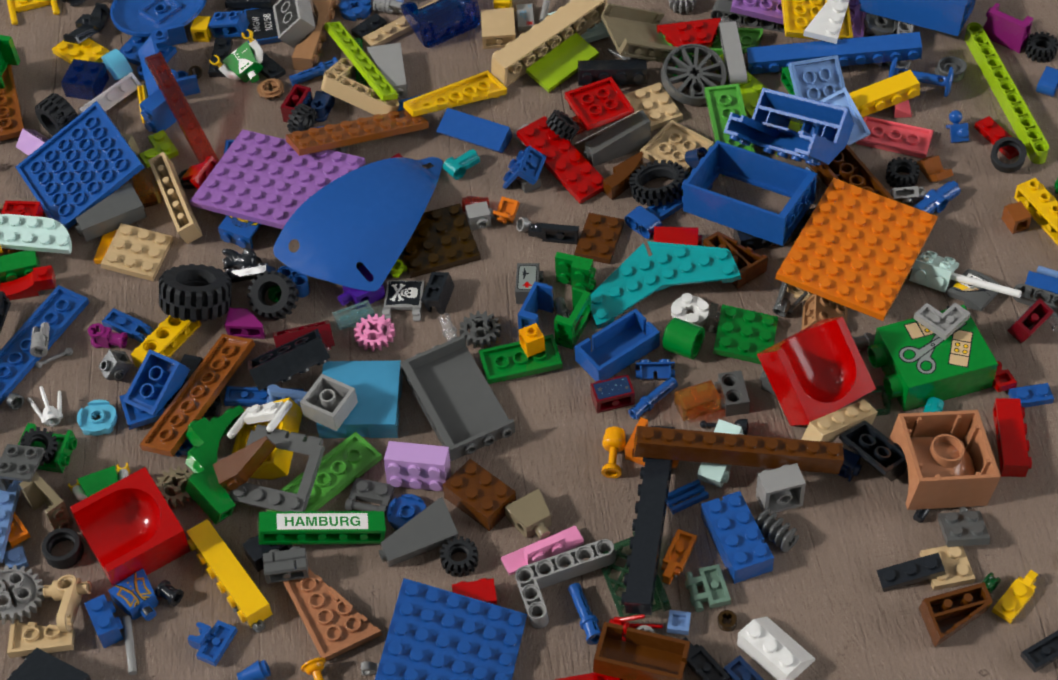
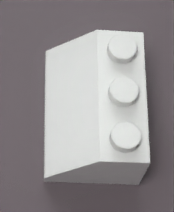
(773, 649)

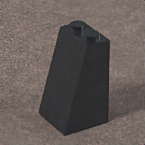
(44, 666)

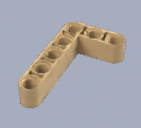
(339, 84)

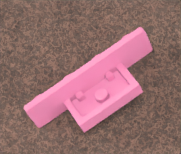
(543, 549)

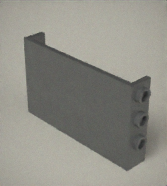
(456, 398)

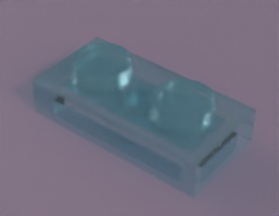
(351, 315)

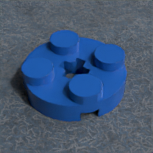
(362, 9)

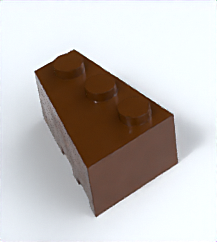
(748, 262)
(954, 610)

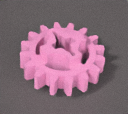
(374, 332)

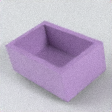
(417, 465)

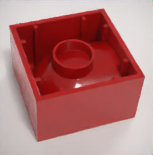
(816, 371)
(130, 527)

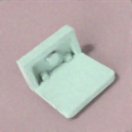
(933, 270)

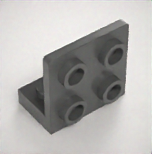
(19, 464)

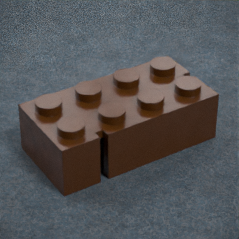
(641, 656)

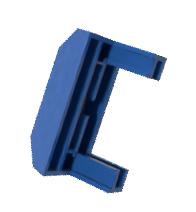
(821, 138)

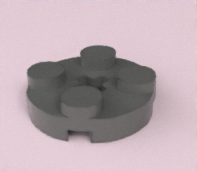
(886, 27)

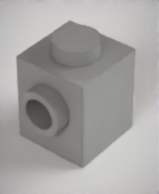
(479, 215)

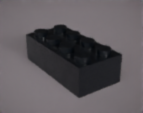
(288, 360)

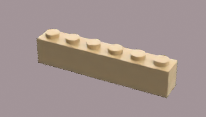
(175, 198)

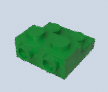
(575, 271)

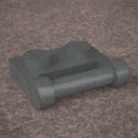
(370, 492)

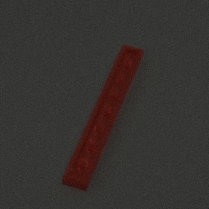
(180, 107)

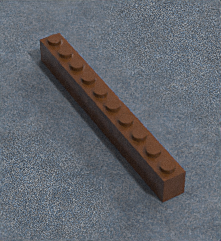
(737, 449)

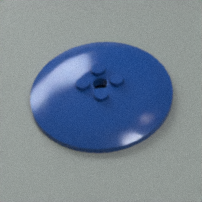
(145, 16)

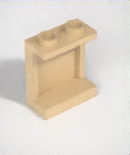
(497, 27)

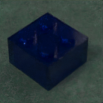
(84, 79)

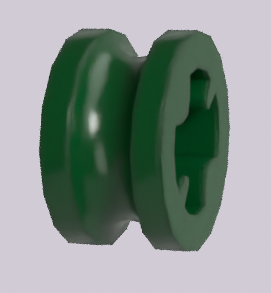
(991, 582)

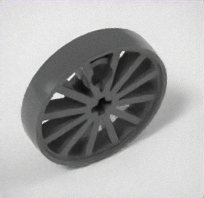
(692, 74)

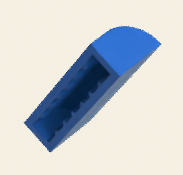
(475, 130)

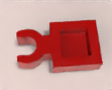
(1003, 379)

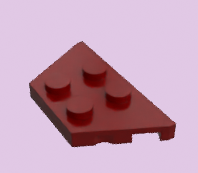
(690, 32)

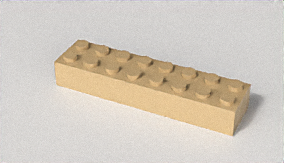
(518, 55)

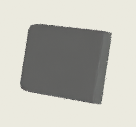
(526, 186)

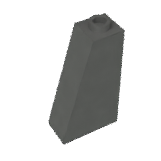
(619, 140)
(106, 216)
(419, 535)

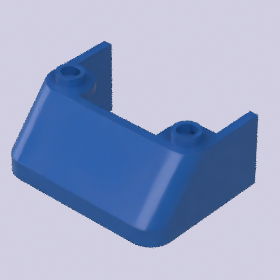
(163, 38)

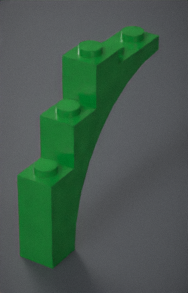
(203, 483)

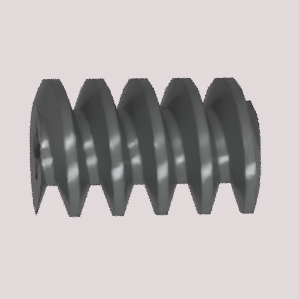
(776, 531)

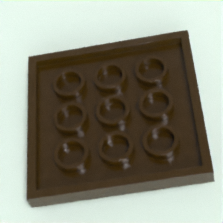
(440, 242)

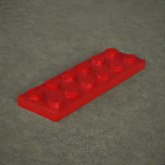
(563, 160)

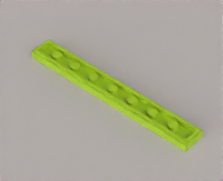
(361, 61)

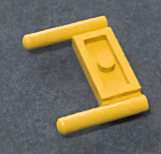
(24, 5)

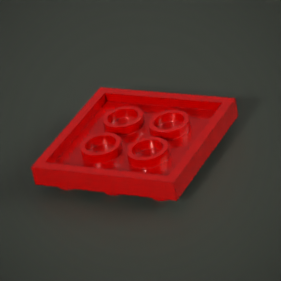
(599, 103)

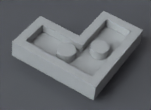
(942, 323)

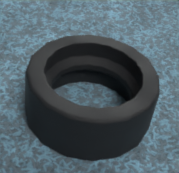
(1013, 142)
(69, 559)

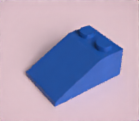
(155, 382)

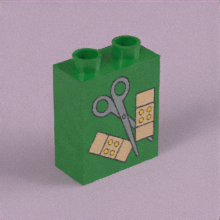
(926, 366)

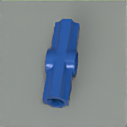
(938, 199)

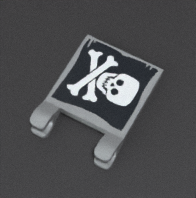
(403, 296)

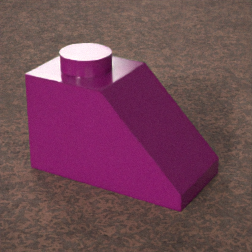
(243, 324)

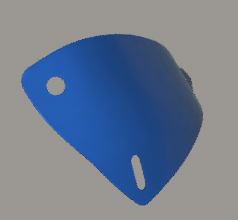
(359, 219)

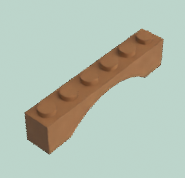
(307, 52)

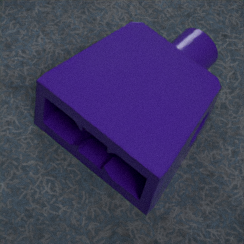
(357, 296)

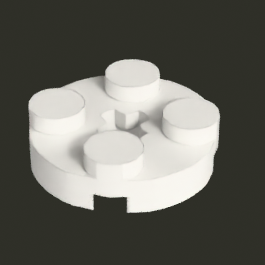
(689, 302)

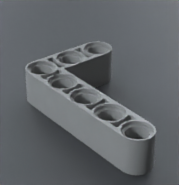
(558, 574)

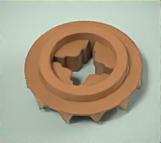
(275, 84)

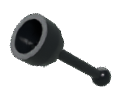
(740, 422)

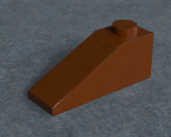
(241, 465)

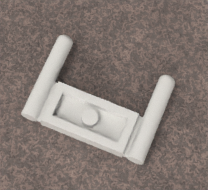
(261, 413)

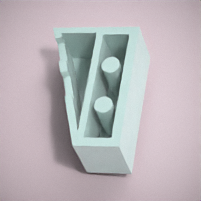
(718, 473)

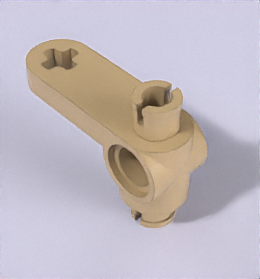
(70, 592)

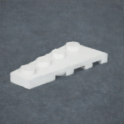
(828, 21)

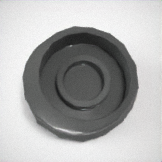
(958, 65)

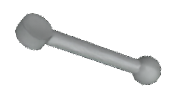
(68, 351)

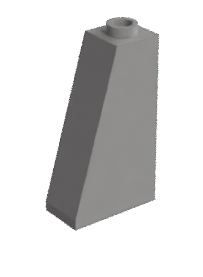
(390, 63)

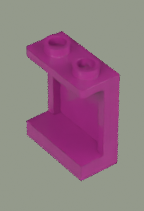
(1007, 29)

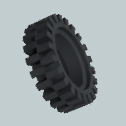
(653, 171)

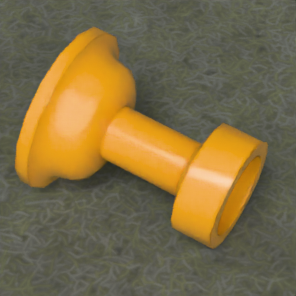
(314, 667)

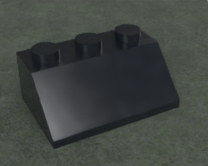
(876, 449)

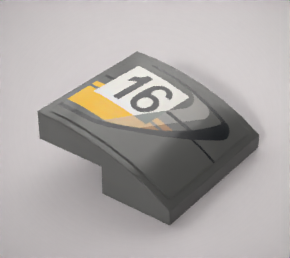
(973, 296)

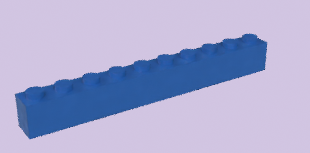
(849, 51)

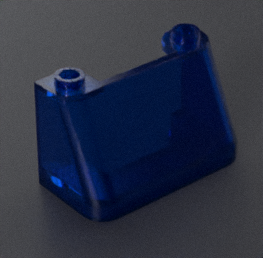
(441, 19)

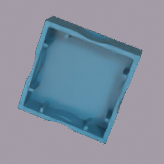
(378, 396)

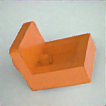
(506, 210)

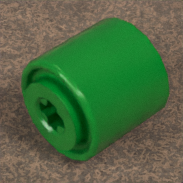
(683, 338)

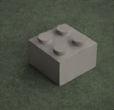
(329, 402)
(780, 488)

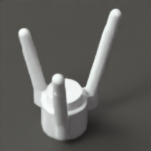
(50, 415)

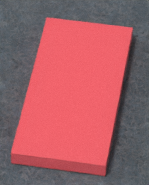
(897, 137)

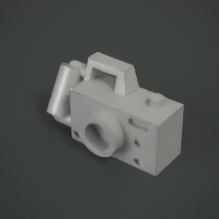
(907, 194)

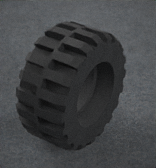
(195, 292)

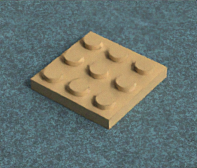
(655, 104)
(673, 143)
(137, 252)

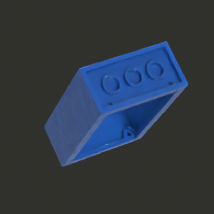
(938, 15)
(756, 170)

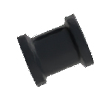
(169, 593)

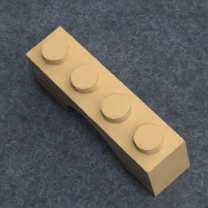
(833, 424)

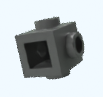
(115, 365)

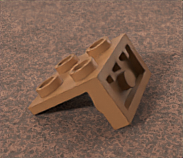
(819, 308)

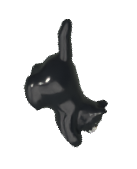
(235, 260)

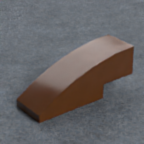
(619, 180)

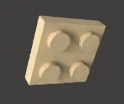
(956, 567)

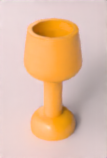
(613, 442)

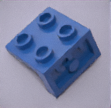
(526, 165)

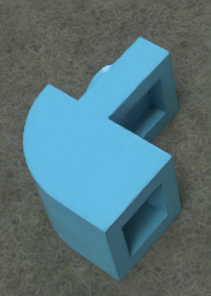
(116, 64)

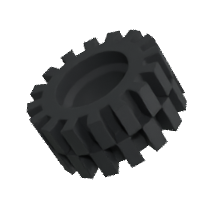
(1043, 40)
(301, 118)
(562, 125)
(902, 165)
(41, 436)
(459, 566)

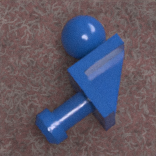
(958, 131)

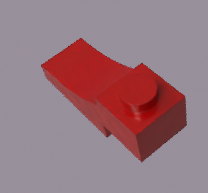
(29, 285)

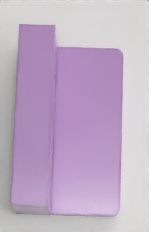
(30, 141)

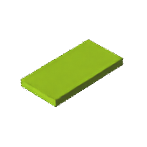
(561, 62)

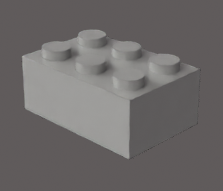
(293, 20)

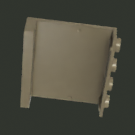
(636, 32)

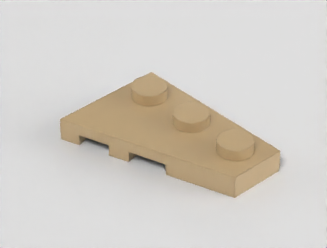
(26, 637)

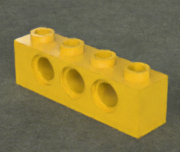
(165, 338)

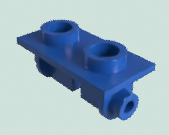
(662, 368)

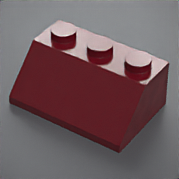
(288, 335)

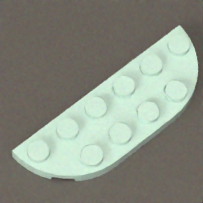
(34, 234)

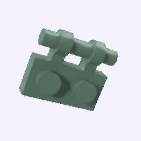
(714, 588)

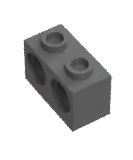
(733, 388)

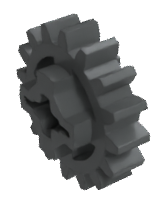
(480, 329)

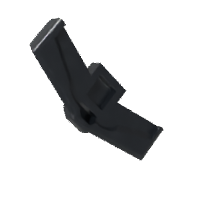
(88, 24)

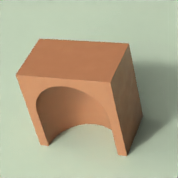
(946, 459)

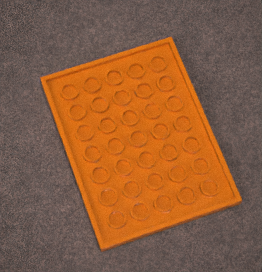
(857, 248)

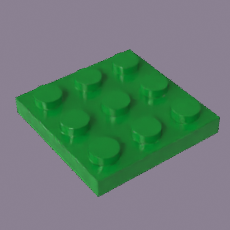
(744, 333)

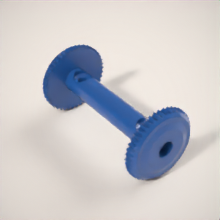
(926, 77)

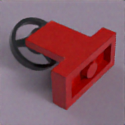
(197, 173)

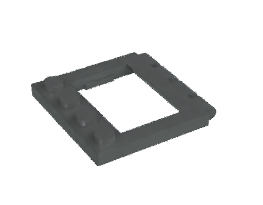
(277, 499)

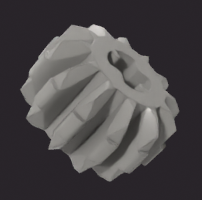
(682, 5)

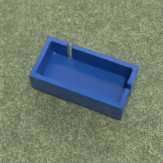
(617, 346)
(737, 537)

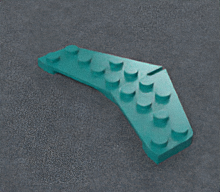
(666, 267)

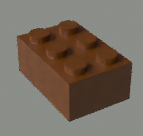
(479, 494)

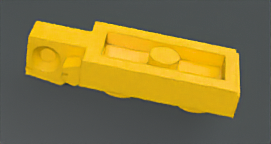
(1016, 597)

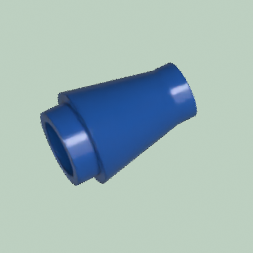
(257, 671)

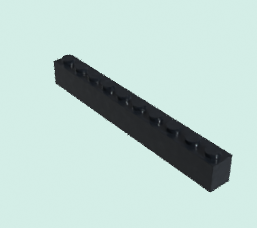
(648, 535)

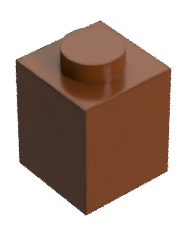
(1016, 217)

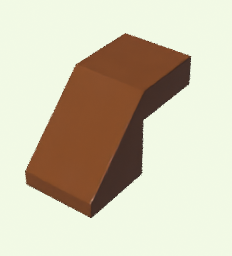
(933, 169)

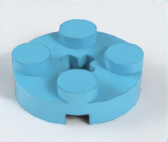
(101, 426)

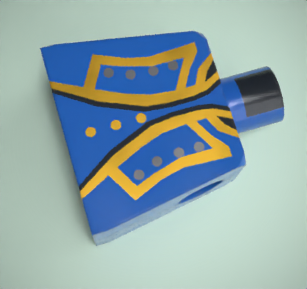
(135, 596)

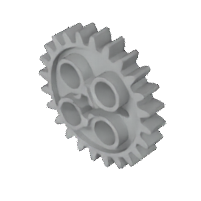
(24, 589)

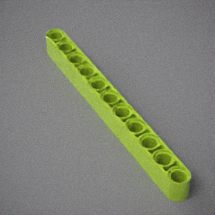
(1006, 93)

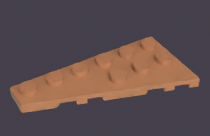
(329, 617)

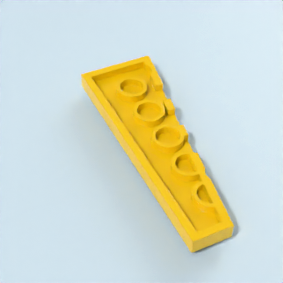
(459, 93)

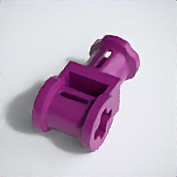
(106, 337)

